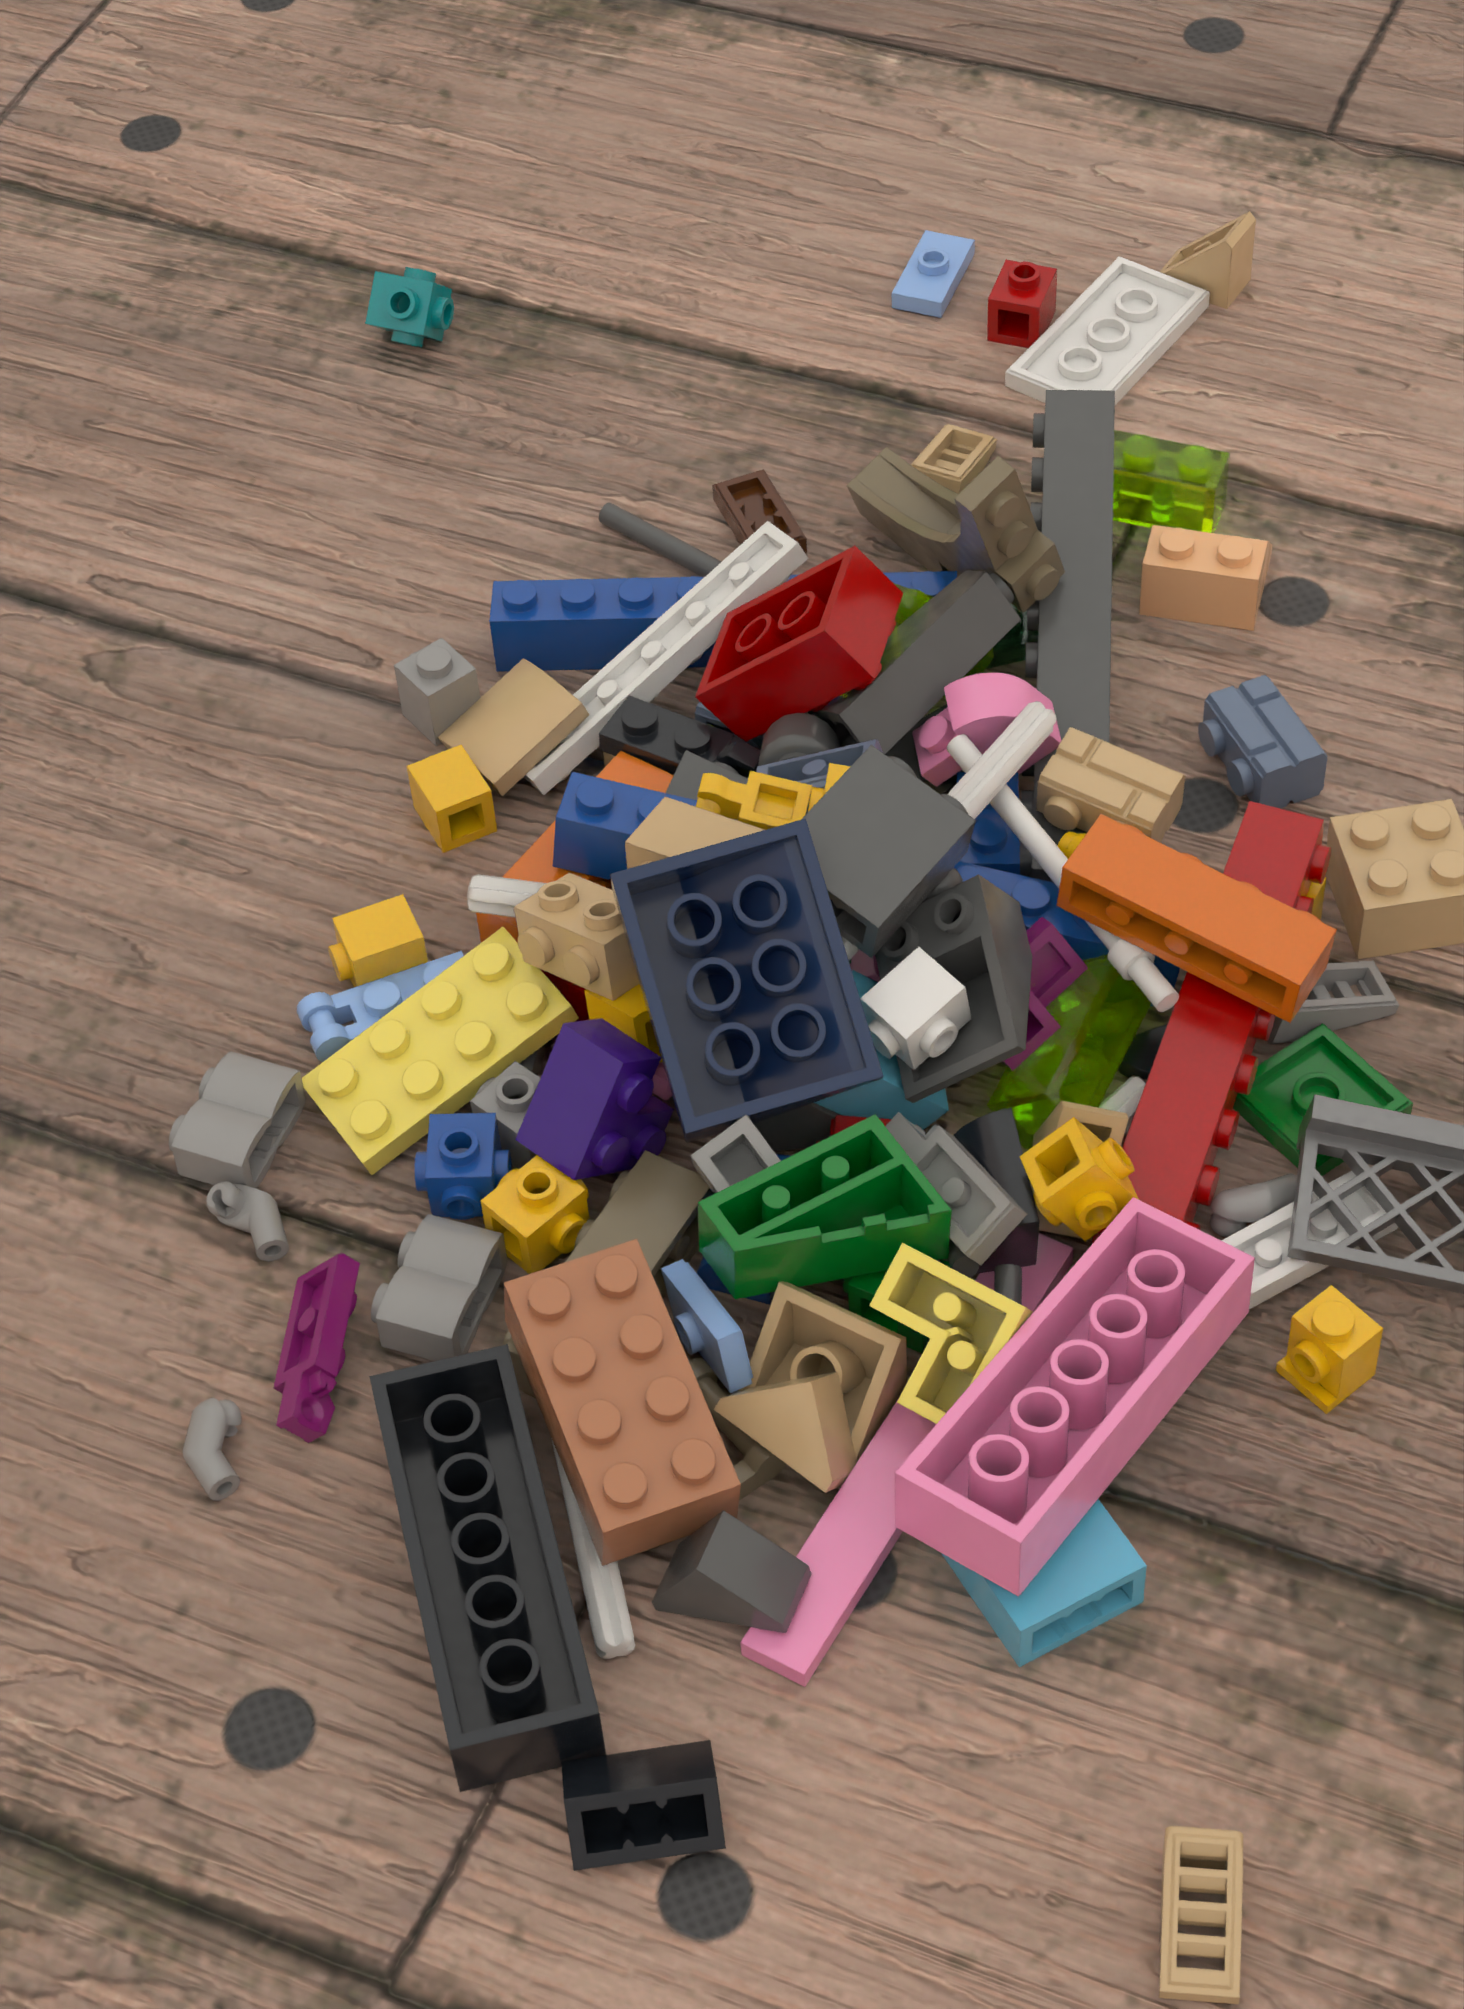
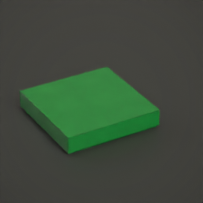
(1310, 1067)

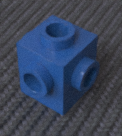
(461, 1163)

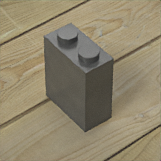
(884, 845)

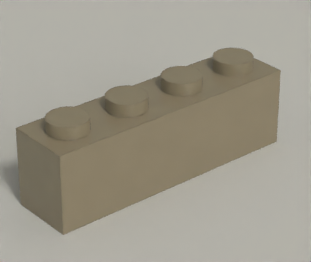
(647, 1204)

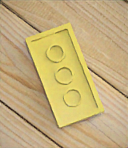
(437, 1049)

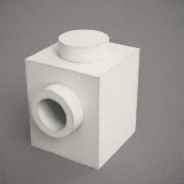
(916, 1010)

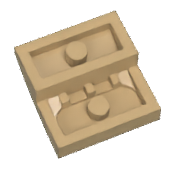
(515, 725)

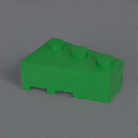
(823, 1215)

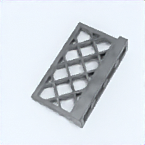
(1387, 1141)

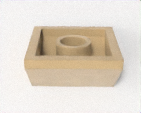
(816, 1337)

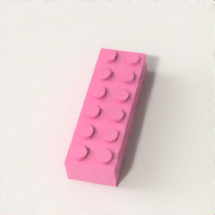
(1073, 1395)

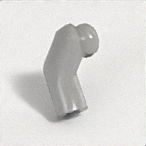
(1250, 1203)
(253, 1213)
(203, 1444)

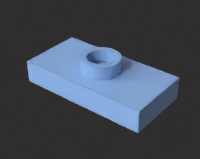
(933, 274)
(707, 1326)

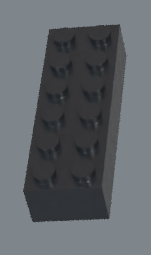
(486, 1569)

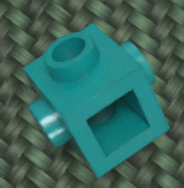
(410, 306)

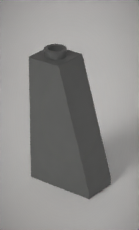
(923, 657)

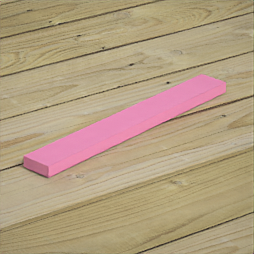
(860, 1520)

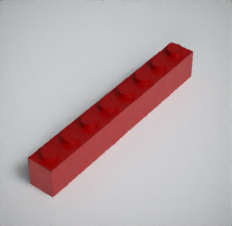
(1213, 1033)

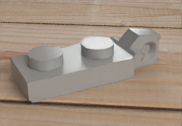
(980, 1207)

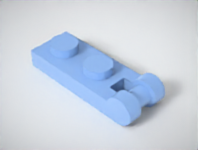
(362, 1004)

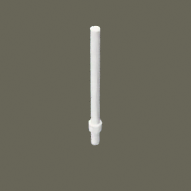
(1125, 957)

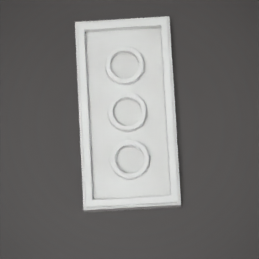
(1109, 333)

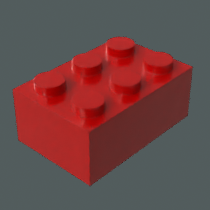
(800, 644)

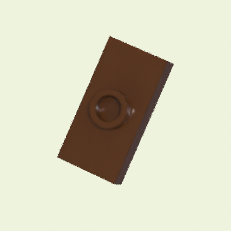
(750, 503)

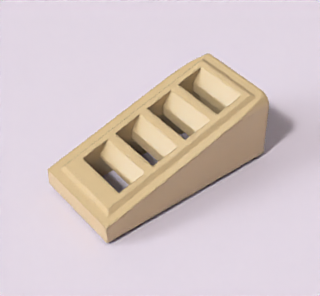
(945, 457)
(1210, 1864)

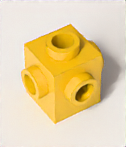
(1079, 1178)
(537, 1213)

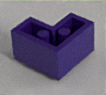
(595, 1103)

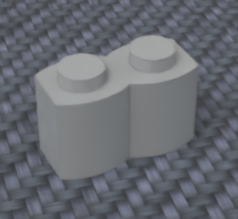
(238, 1121)
(440, 1288)

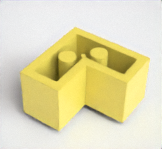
(958, 1315)

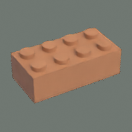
(620, 1401)

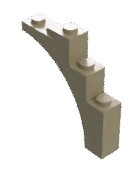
(976, 530)

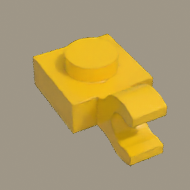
(761, 802)

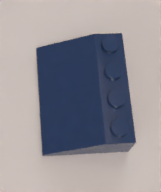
(745, 979)

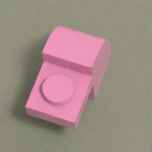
(982, 710)

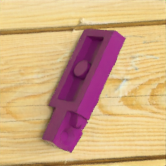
(314, 1346)

